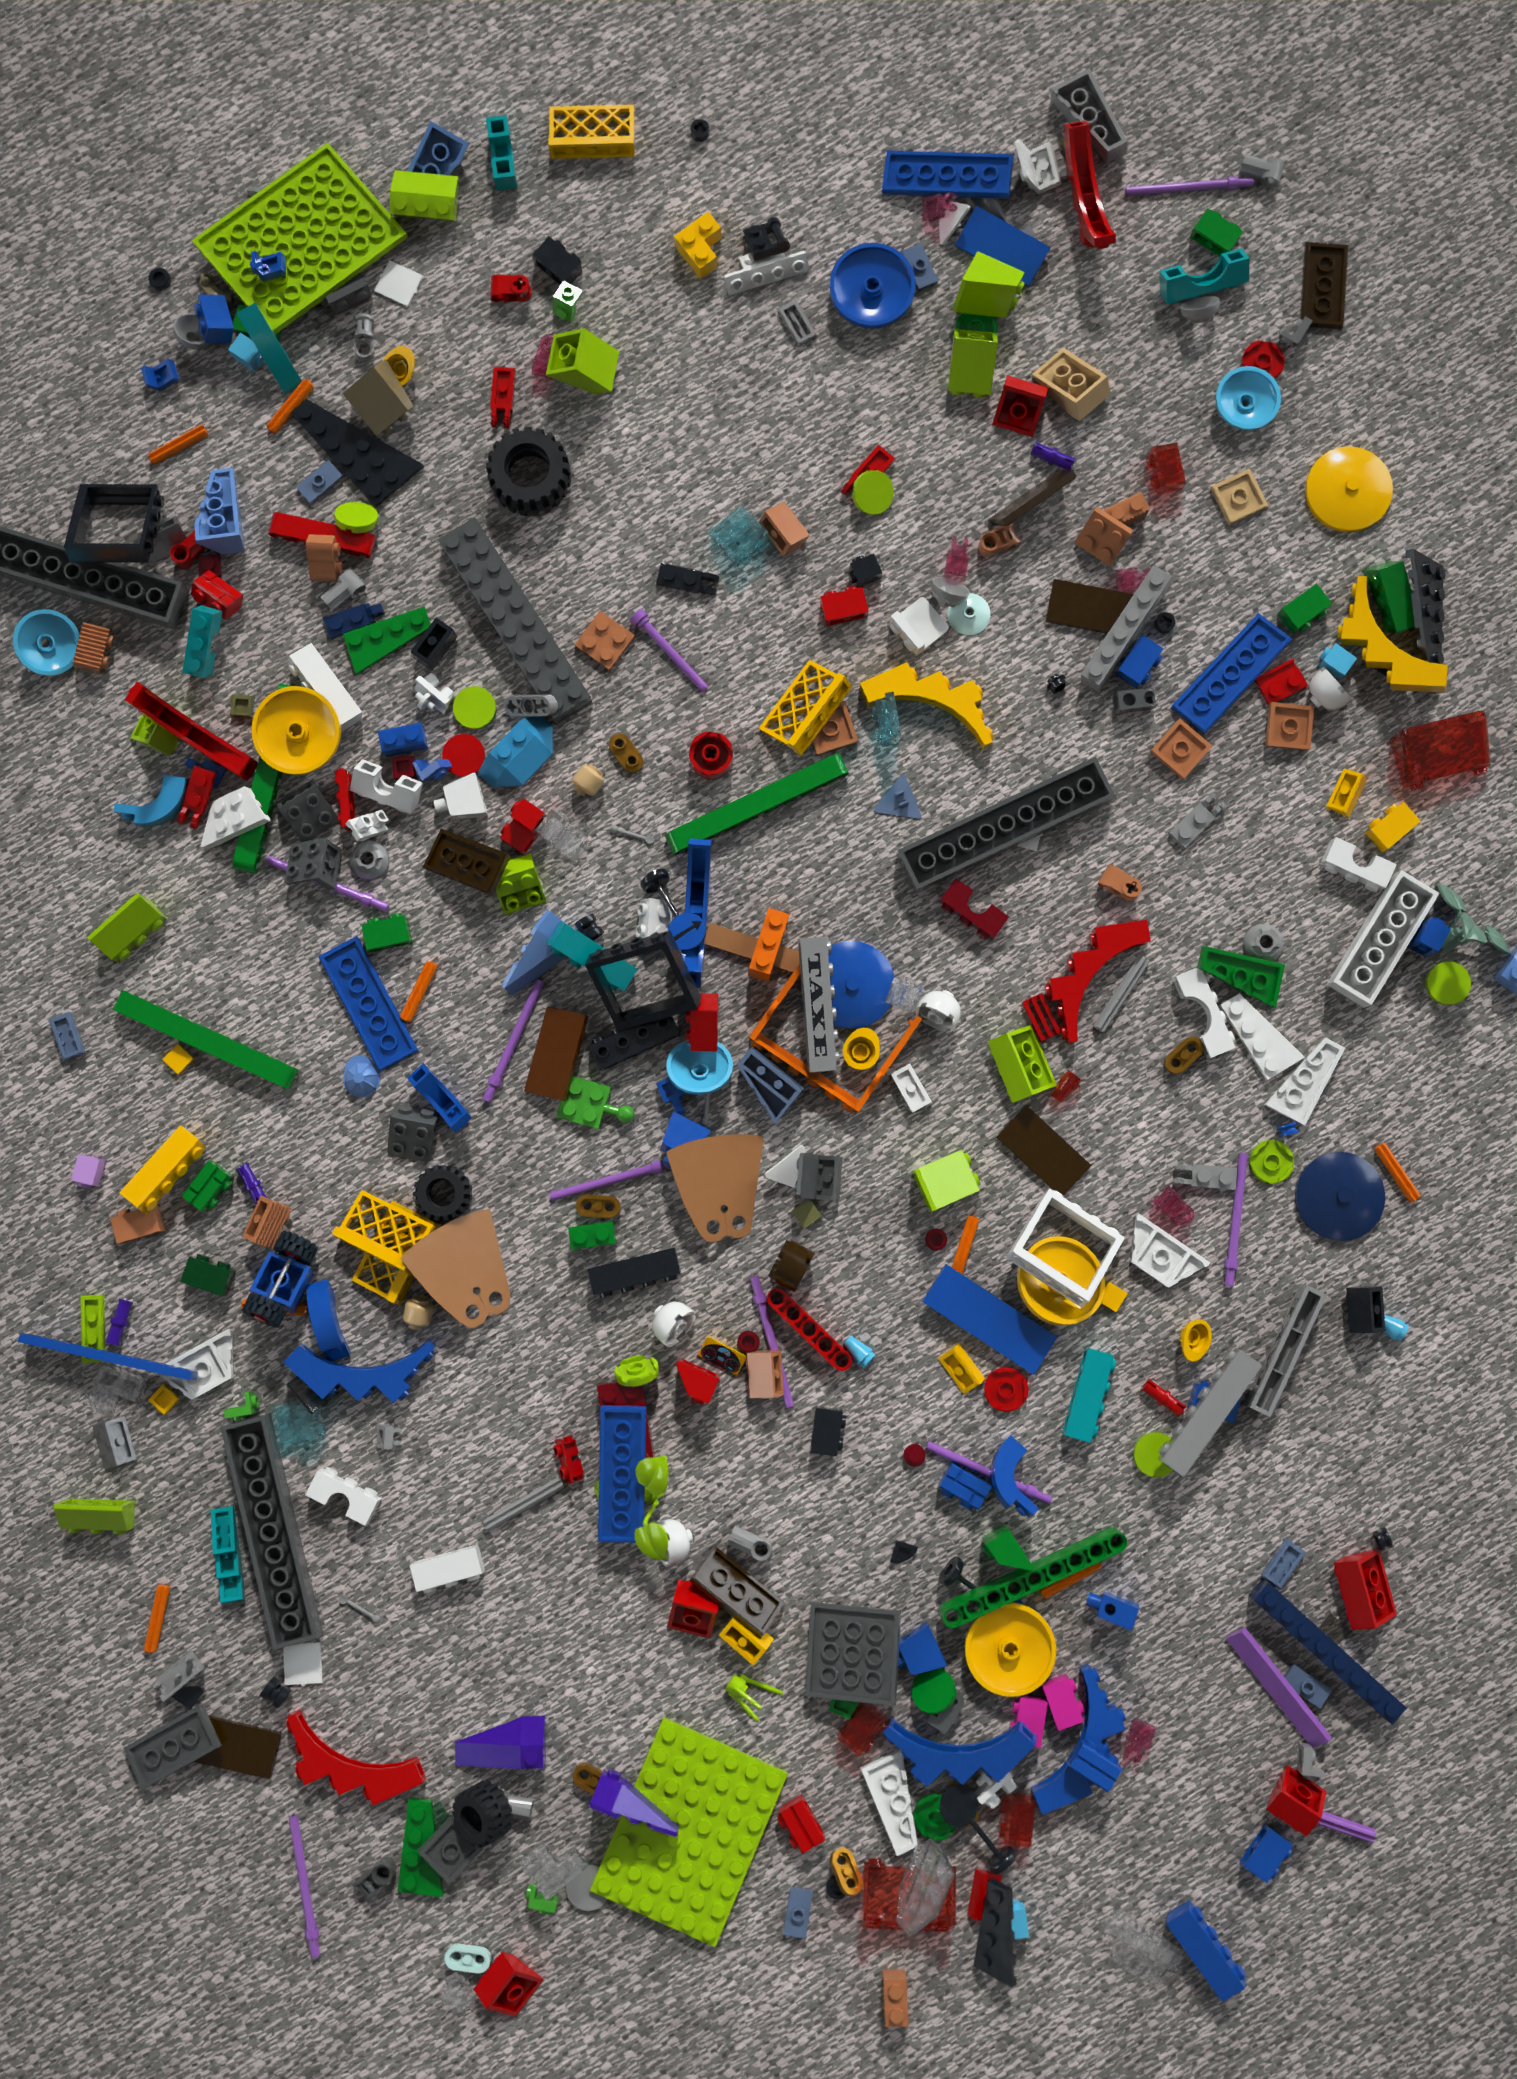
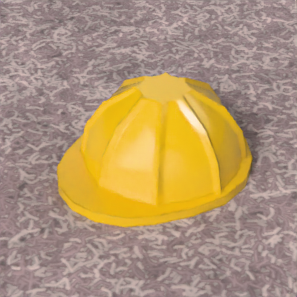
(402, 363)
(861, 1049)
(1195, 1339)

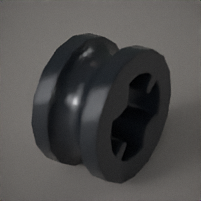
(700, 123)
(1167, 616)
(1382, 1539)

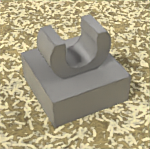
(385, 1436)

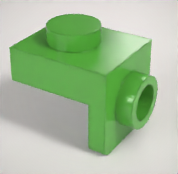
(565, 301)
(239, 1413)
(539, 1903)

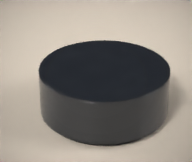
(159, 279)
(833, 1889)

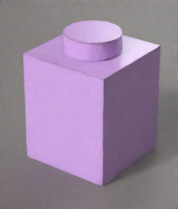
(88, 1171)

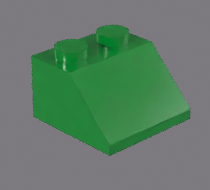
(1005, 1549)

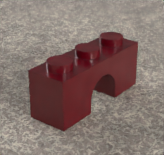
(956, 901)

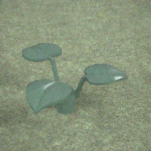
(1470, 930)

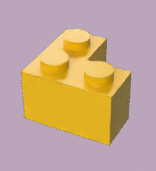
(695, 244)

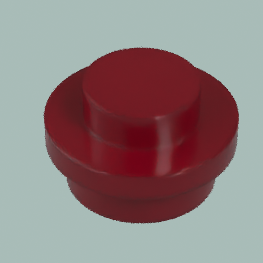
(936, 1239)
(748, 1341)
(914, 1455)

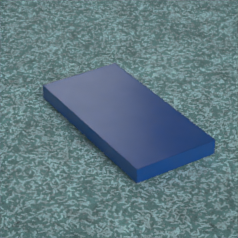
(1002, 242)

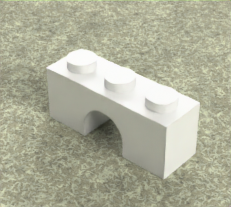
(369, 783)
(1340, 859)
(361, 1502)

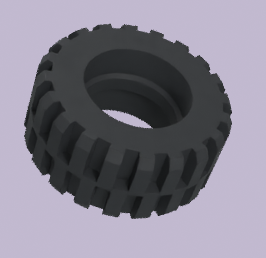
(521, 445)

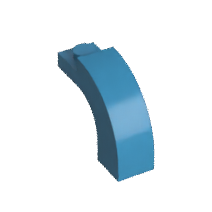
(162, 809)

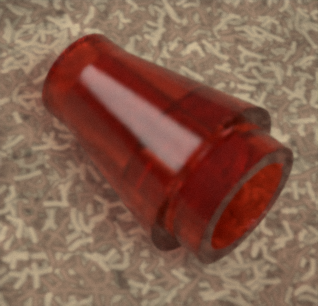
(1066, 1086)

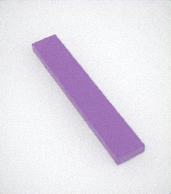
(1278, 1687)

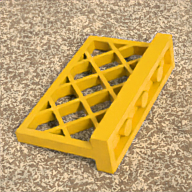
(591, 145)
(817, 713)
(371, 1246)
(402, 1281)

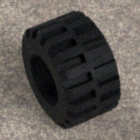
(423, 1193)
(482, 1814)

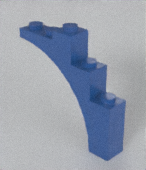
(697, 899)
(390, 1379)
(1100, 1722)
(931, 1758)

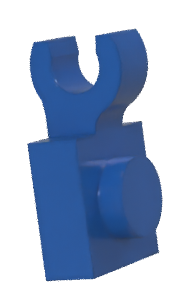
(211, 766)
(672, 1094)

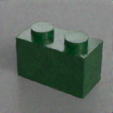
(208, 1275)

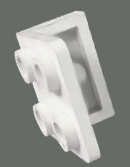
(1038, 166)
(918, 626)

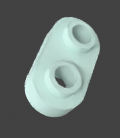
(468, 1960)

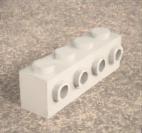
(318, 676)

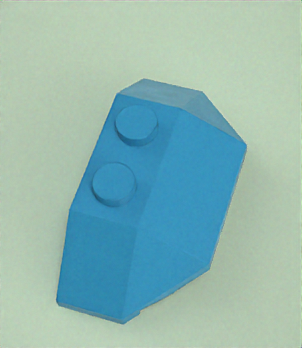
(519, 753)

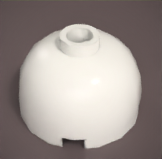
(1327, 691)
(940, 1010)
(672, 1321)
(678, 1541)

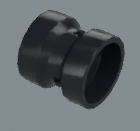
(589, 927)
(275, 1692)

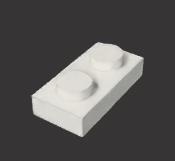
(910, 1088)

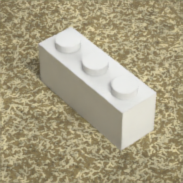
(447, 1569)

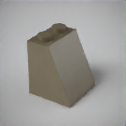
(379, 398)

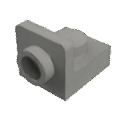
(1299, 328)
(1305, 1759)

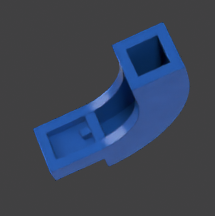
(440, 1097)
(325, 1321)
(1003, 1480)

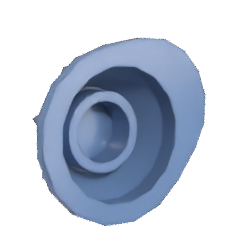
(361, 1076)

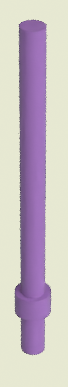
(1230, 183)
(366, 899)
(495, 1079)
(655, 1167)
(1231, 1262)
(760, 1299)
(1028, 1490)
(311, 1929)

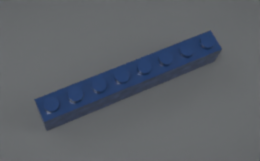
(1327, 1651)

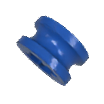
(1287, 1129)

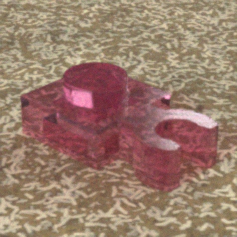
(936, 205)
(956, 560)
(1129, 579)
(1140, 1736)

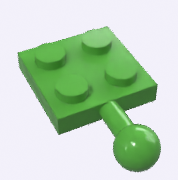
(588, 1103)

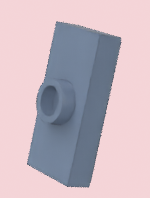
(921, 266)
(319, 482)
(67, 1036)
(1283, 1563)
(1307, 1686)
(798, 1912)

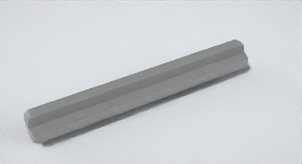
(1121, 993)
(523, 1503)

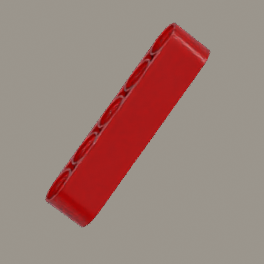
(298, 529)
(817, 1336)

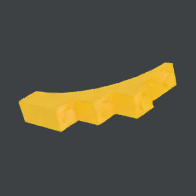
(1407, 671)
(932, 690)

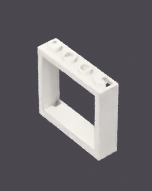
(1048, 1274)

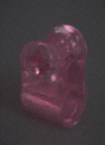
(541, 359)
(1173, 1205)

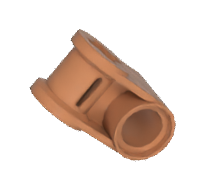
(1002, 540)
(1118, 883)

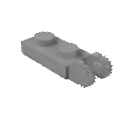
(1195, 822)
(1208, 1176)

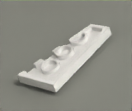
(1263, 1041)
(1305, 1085)
(889, 1790)

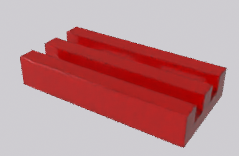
(1048, 1012)

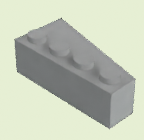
(1083, 100)

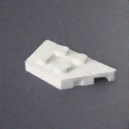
(232, 816)
(1162, 1254)
(212, 1361)

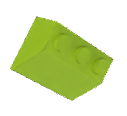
(424, 196)
(127, 928)
(1021, 1063)
(95, 1515)

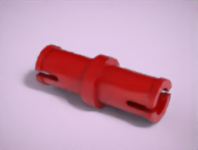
(1163, 1397)

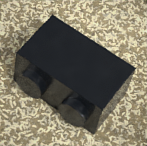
(557, 262)
(434, 644)
(1365, 1309)
(826, 1431)

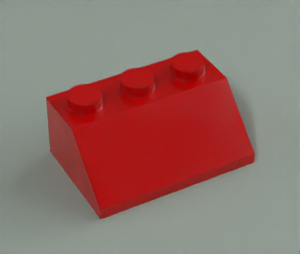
(1365, 1589)

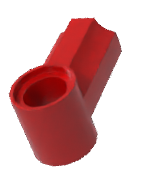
(187, 547)

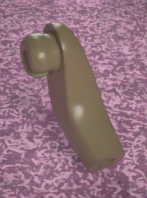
(210, 288)

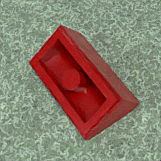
(978, 1892)

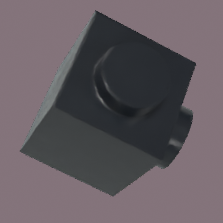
(864, 570)

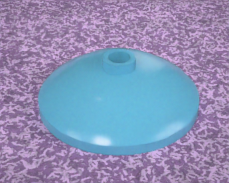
(1255, 388)
(59, 633)
(686, 1064)

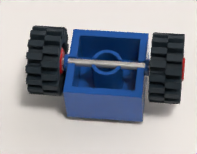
(281, 1280)

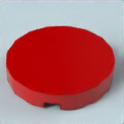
(1257, 354)
(464, 754)
(999, 1387)

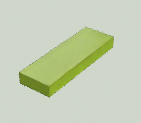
(92, 1324)

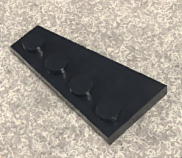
(995, 1939)

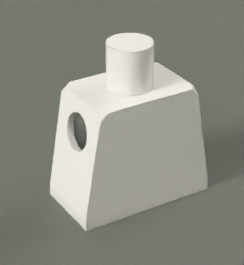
(463, 799)

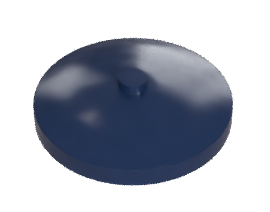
(1340, 1196)

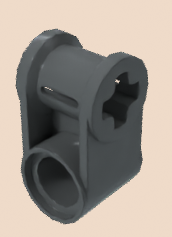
(373, 1880)

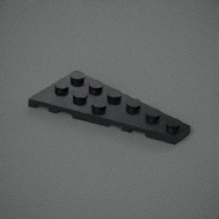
(364, 459)
(1428, 604)

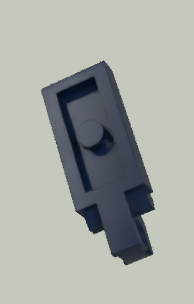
(352, 619)

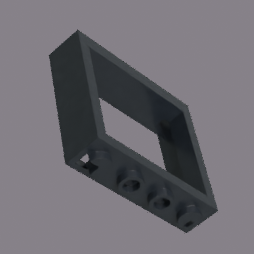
(113, 495)
(655, 1011)

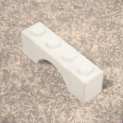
(1195, 986)

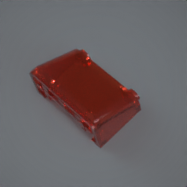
(1442, 749)
(881, 1899)

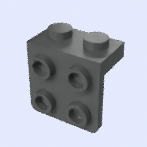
(349, 294)
(412, 1132)
(818, 1177)

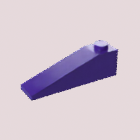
(508, 1745)
(618, 1796)

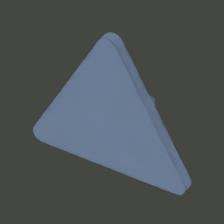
(899, 801)

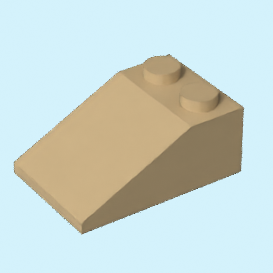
(1073, 383)

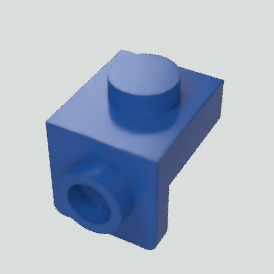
(268, 266)
(160, 376)
(432, 771)

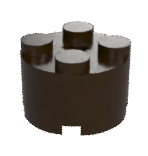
(792, 1266)

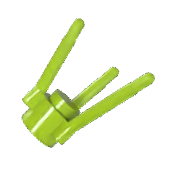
(737, 1689)

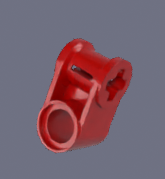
(507, 288)

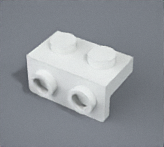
(653, 917)

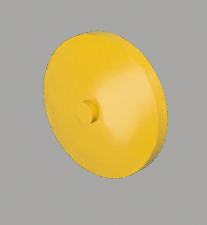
(1348, 489)
(296, 730)
(1072, 1261)
(1010, 1650)

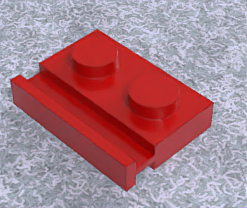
(1281, 682)

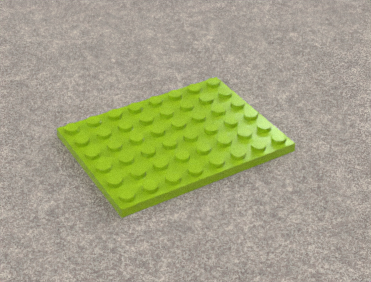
(321, 224)
(721, 1813)

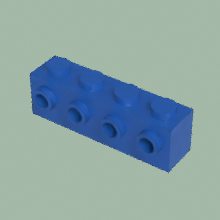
(1206, 1950)

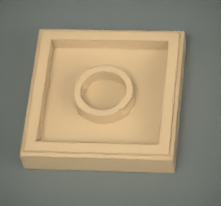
(1239, 497)

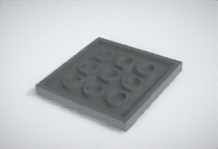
(853, 1653)

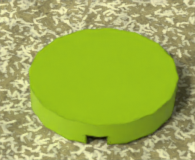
(873, 492)
(356, 516)
(474, 707)
(1448, 983)
(1264, 1161)
(636, 1371)
(1147, 1454)

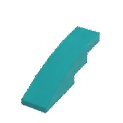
(269, 347)
(227, 1555)

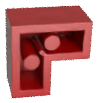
(522, 829)
(704, 1024)

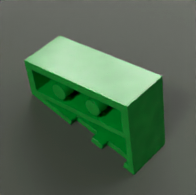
(1392, 594)

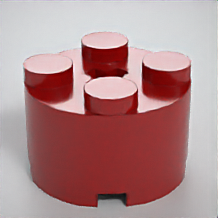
(714, 744)

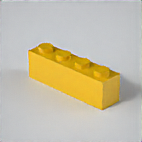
(163, 1170)

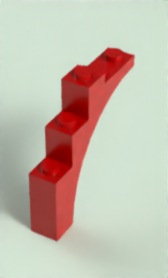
(1093, 224)
(190, 732)
(1069, 990)
(319, 1760)

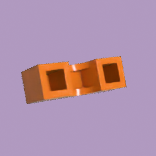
(768, 944)

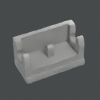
(178, 1675)

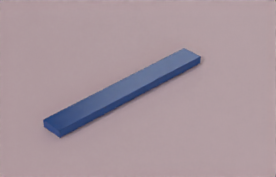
(107, 1356)

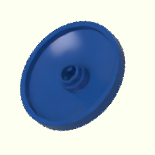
(872, 285)
(860, 983)

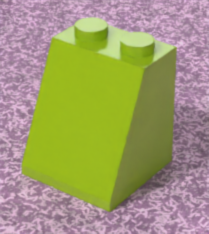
(989, 288)
(583, 361)
(972, 362)
(946, 1180)

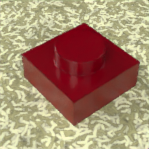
(210, 562)
(403, 766)

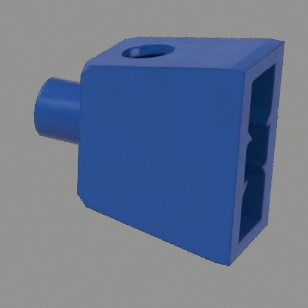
(680, 1131)
(1124, 1613)
(920, 1651)

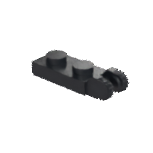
(685, 579)

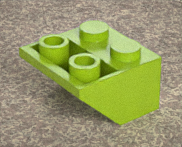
(520, 885)

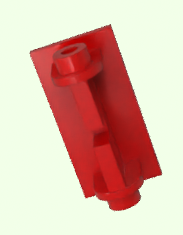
(569, 1469)

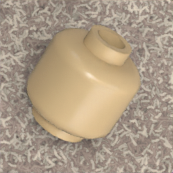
(588, 780)
(418, 1312)

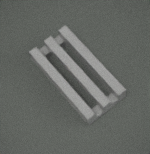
(805, 338)

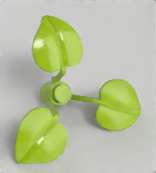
(653, 1475)

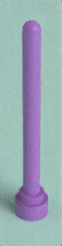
(641, 620)

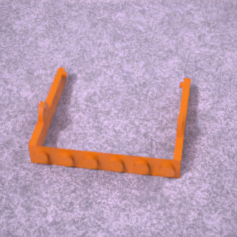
(816, 1079)

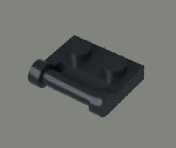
(759, 242)

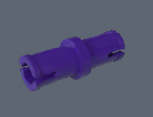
(1052, 456)
(251, 1184)
(118, 1322)

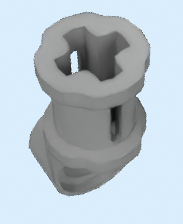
(364, 336)

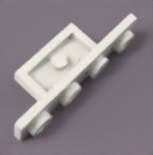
(765, 271)

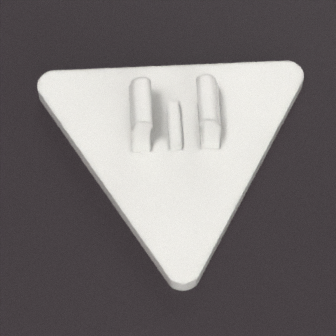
(951, 221)
(786, 1170)

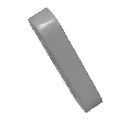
(537, 701)

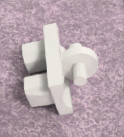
(430, 696)
(368, 825)
(988, 1787)

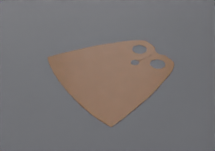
(717, 1174)
(458, 1260)

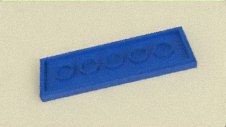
(945, 172)
(1231, 673)
(368, 1003)
(989, 1319)
(619, 1490)

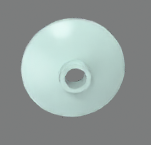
(969, 624)

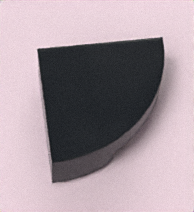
(902, 1552)
(189, 1695)

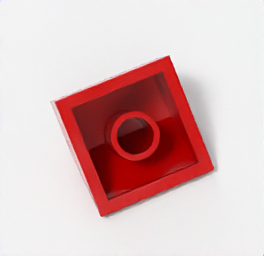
(1020, 406)
(697, 1381)
(692, 1610)
(1297, 1801)
(507, 1985)

